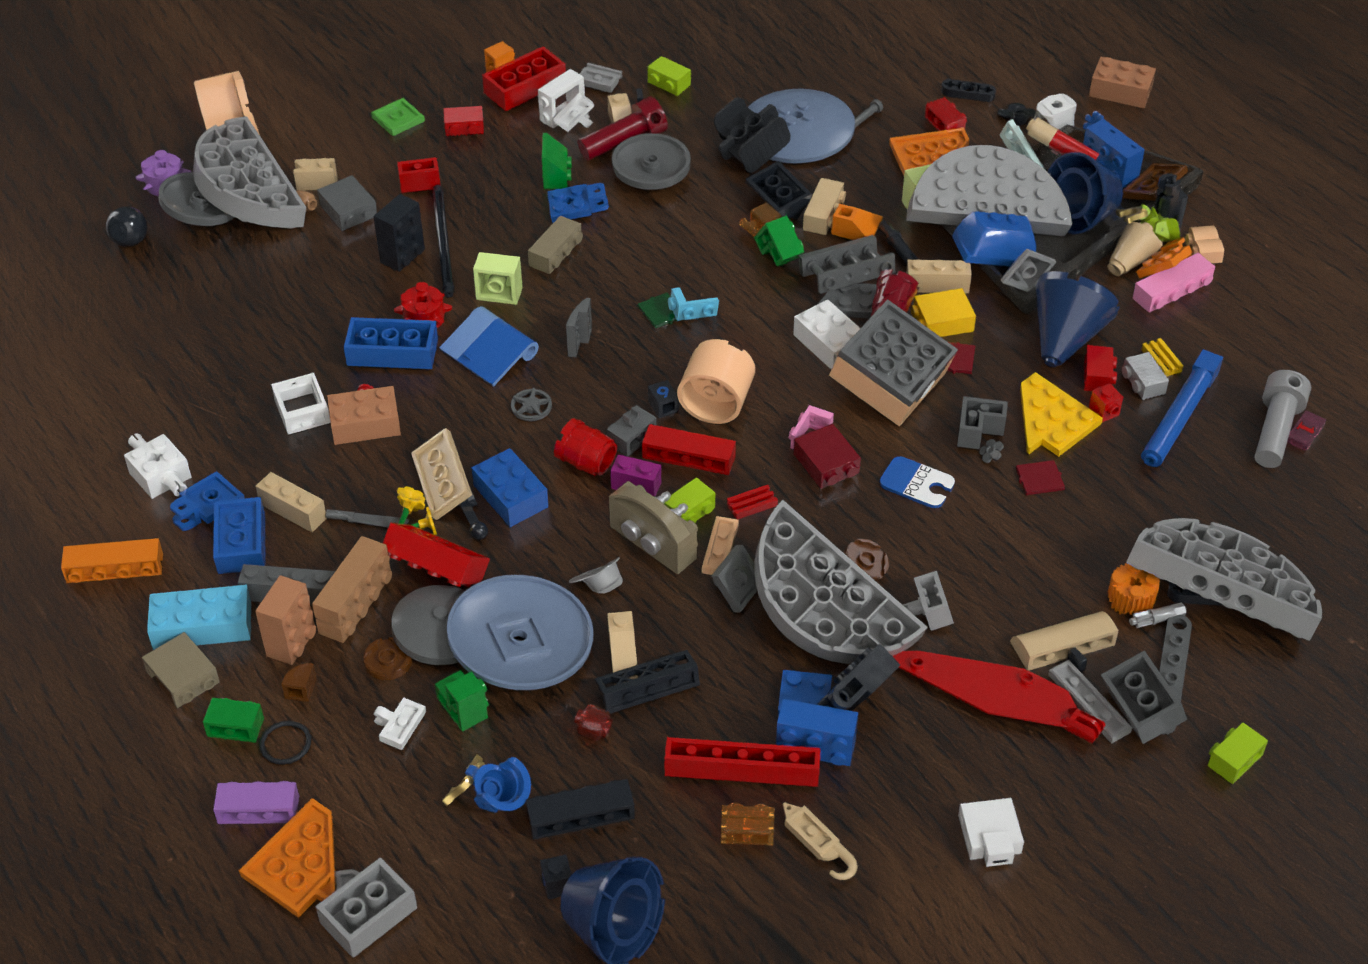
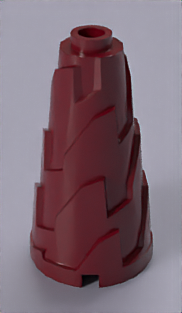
(896, 288)

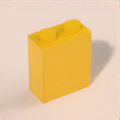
(944, 312)

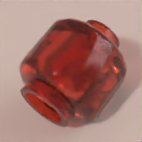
(593, 722)

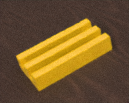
(1165, 356)

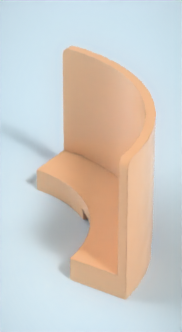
(223, 99)

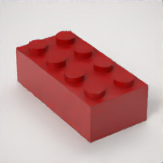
(522, 78)
(435, 555)

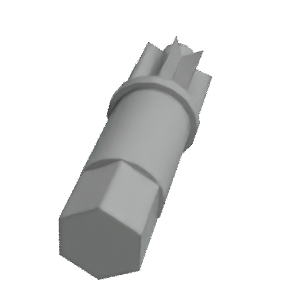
(1157, 615)

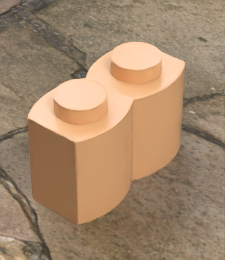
(1205, 242)

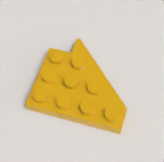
(1053, 416)

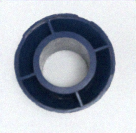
(1088, 188)
(615, 907)

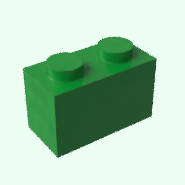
(233, 719)

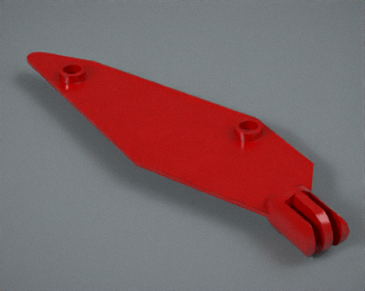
(1002, 691)

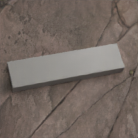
(1090, 700)

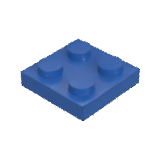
(804, 687)

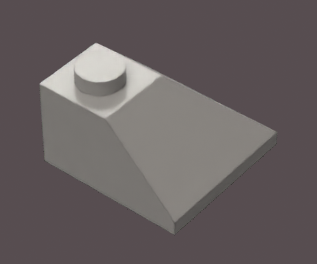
(1027, 270)

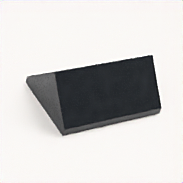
(781, 190)

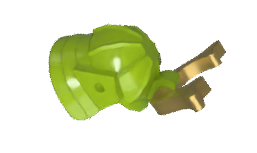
(1164, 228)

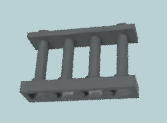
(843, 254)

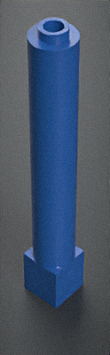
(1202, 377)

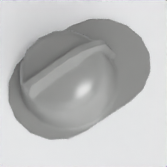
(602, 578)

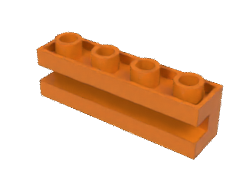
(112, 560)

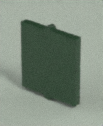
(657, 310)

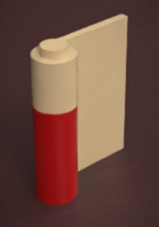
(1056, 139)

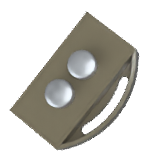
(654, 526)

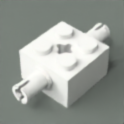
(157, 465)

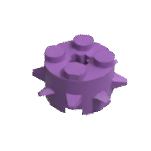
(159, 168)

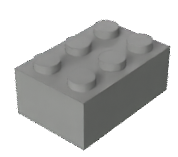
(366, 907)

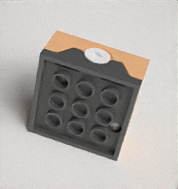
(893, 362)

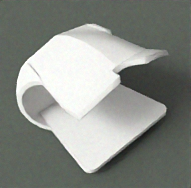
(1051, 110)

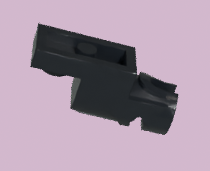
(1170, 198)

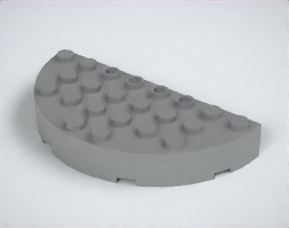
(243, 177)
(989, 181)
(1229, 570)
(823, 596)

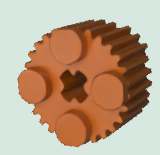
(1132, 590)

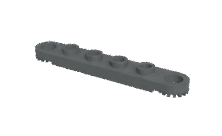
(1175, 655)

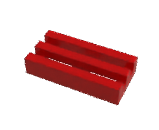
(750, 499)

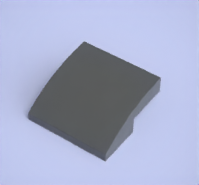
(579, 327)

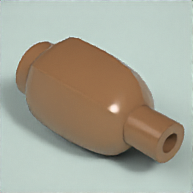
(308, 199)

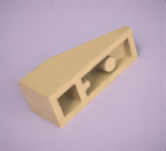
(622, 641)

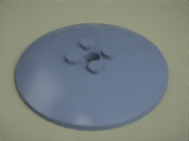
(816, 120)
(508, 606)

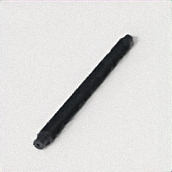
(443, 243)

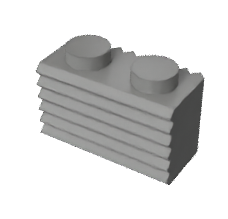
(1145, 375)

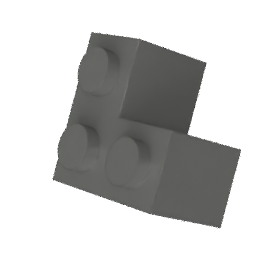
(980, 417)

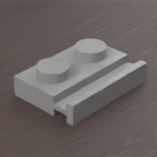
(600, 77)

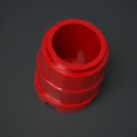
(585, 448)

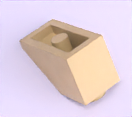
(618, 107)

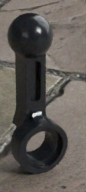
(478, 529)

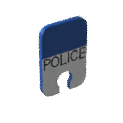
(914, 480)

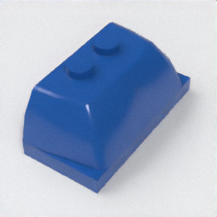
(993, 238)

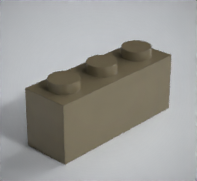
(555, 244)

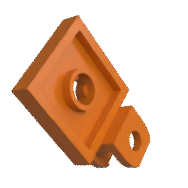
(1169, 257)

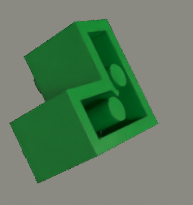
(780, 240)
(463, 698)

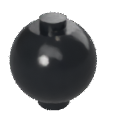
(126, 226)

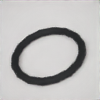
(290, 760)

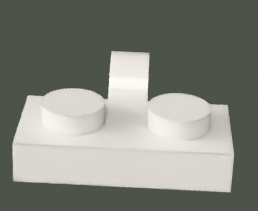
(575, 112)
(399, 724)

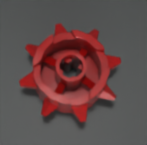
(423, 303)

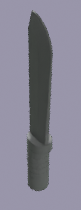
(351, 517)

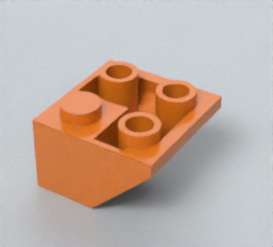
(854, 222)

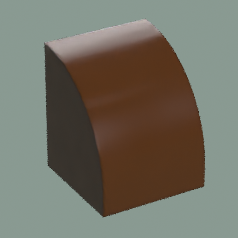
(299, 682)

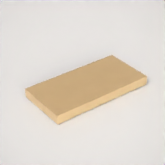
(441, 474)

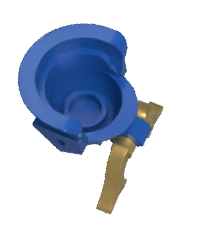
(496, 786)

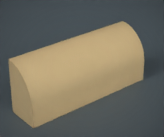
(1054, 642)

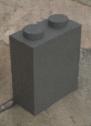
(347, 202)

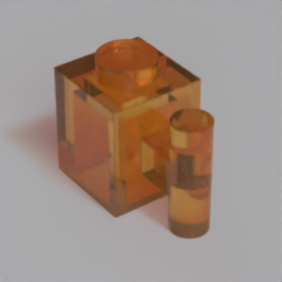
(759, 217)

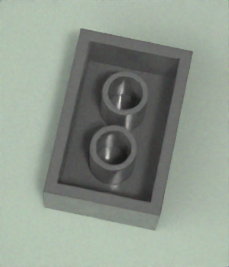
(1144, 697)

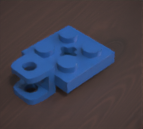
(582, 200)
(196, 502)

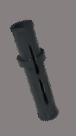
(894, 238)

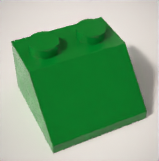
(555, 163)

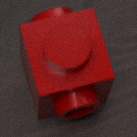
(1106, 402)

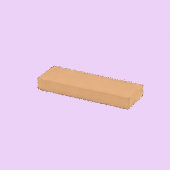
(720, 543)

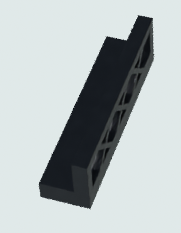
(650, 684)

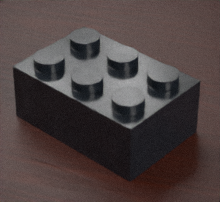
(399, 232)

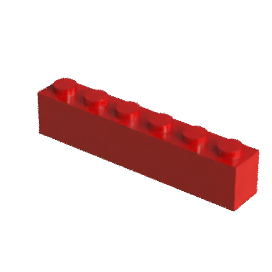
(742, 761)

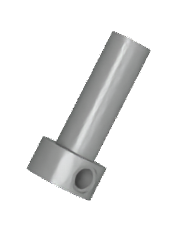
(1284, 396)

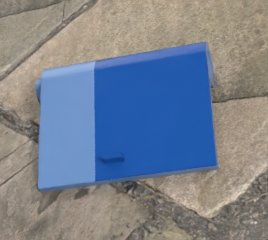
(488, 345)

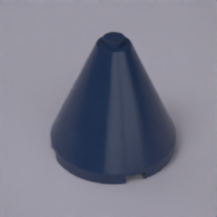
(1070, 314)

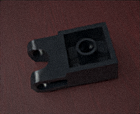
(860, 679)

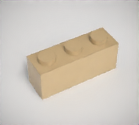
(823, 205)
(940, 275)
(291, 502)

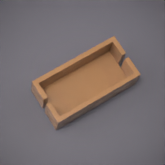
(352, 589)

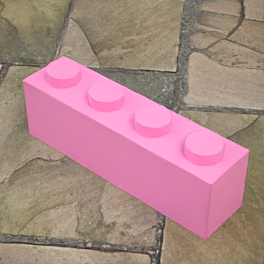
(1173, 283)

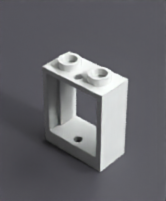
(568, 83)
(305, 417)

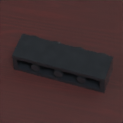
(580, 809)

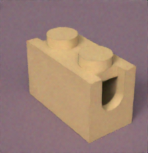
(314, 173)

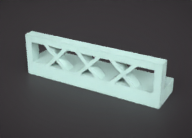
(1016, 141)

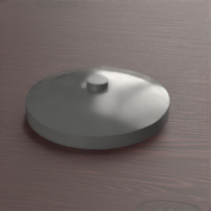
(651, 161)
(185, 202)
(421, 624)

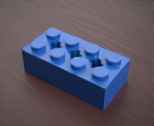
(391, 343)

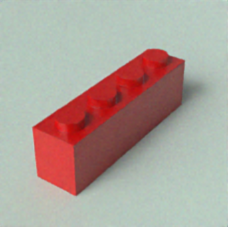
(689, 449)

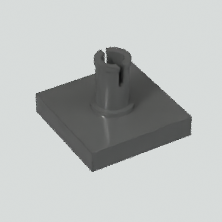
(736, 578)

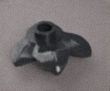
(1017, 112)

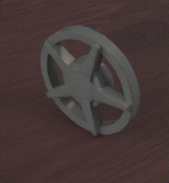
(531, 404)

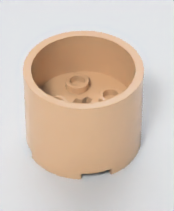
(716, 382)

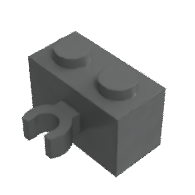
(630, 430)

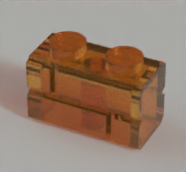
(747, 824)

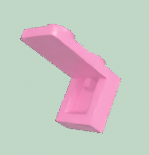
(812, 418)

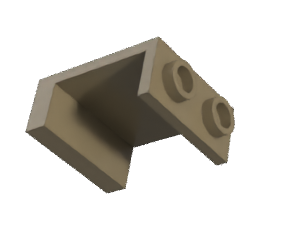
(181, 669)

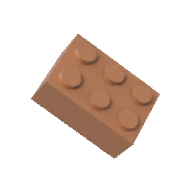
(1122, 82)
(363, 415)
(286, 620)

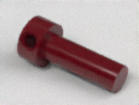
(645, 119)

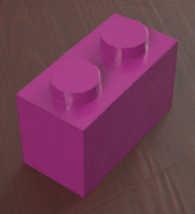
(637, 472)

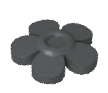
(991, 451)

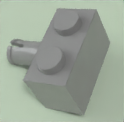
(931, 601)

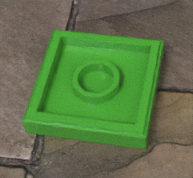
(397, 116)

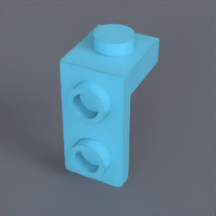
(691, 309)

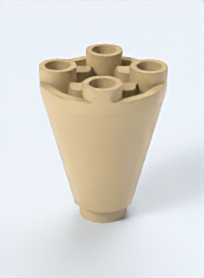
(1133, 248)

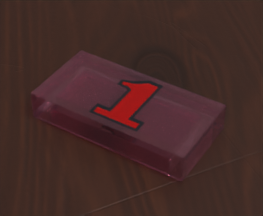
(1306, 430)

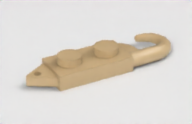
(818, 838)

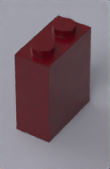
(827, 456)

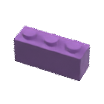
(256, 802)

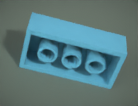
(203, 614)

